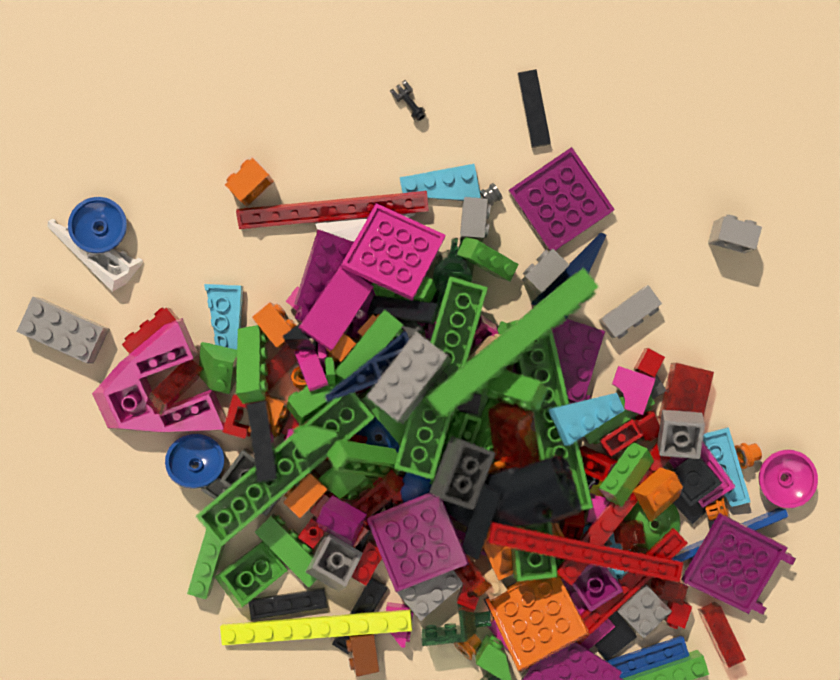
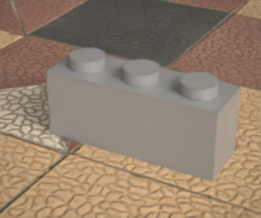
(631, 312)

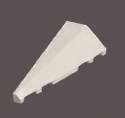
(347, 228)
(111, 267)

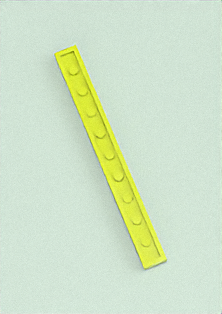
(316, 627)

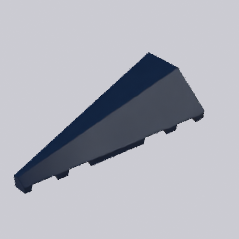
(583, 260)
(371, 371)

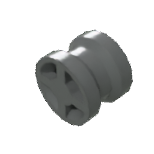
(492, 194)

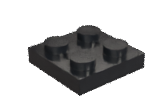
(696, 479)

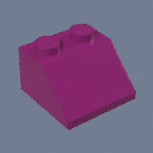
(341, 520)
(597, 586)

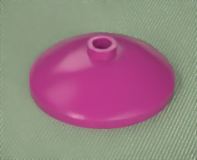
(799, 483)

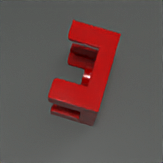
(233, 418)

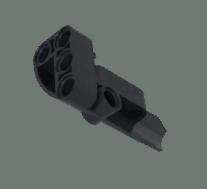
(530, 495)

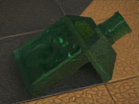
(450, 265)
(455, 633)

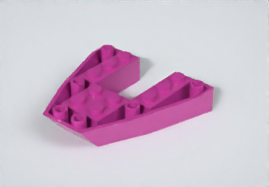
(126, 389)

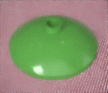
(665, 522)

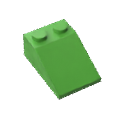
(250, 574)

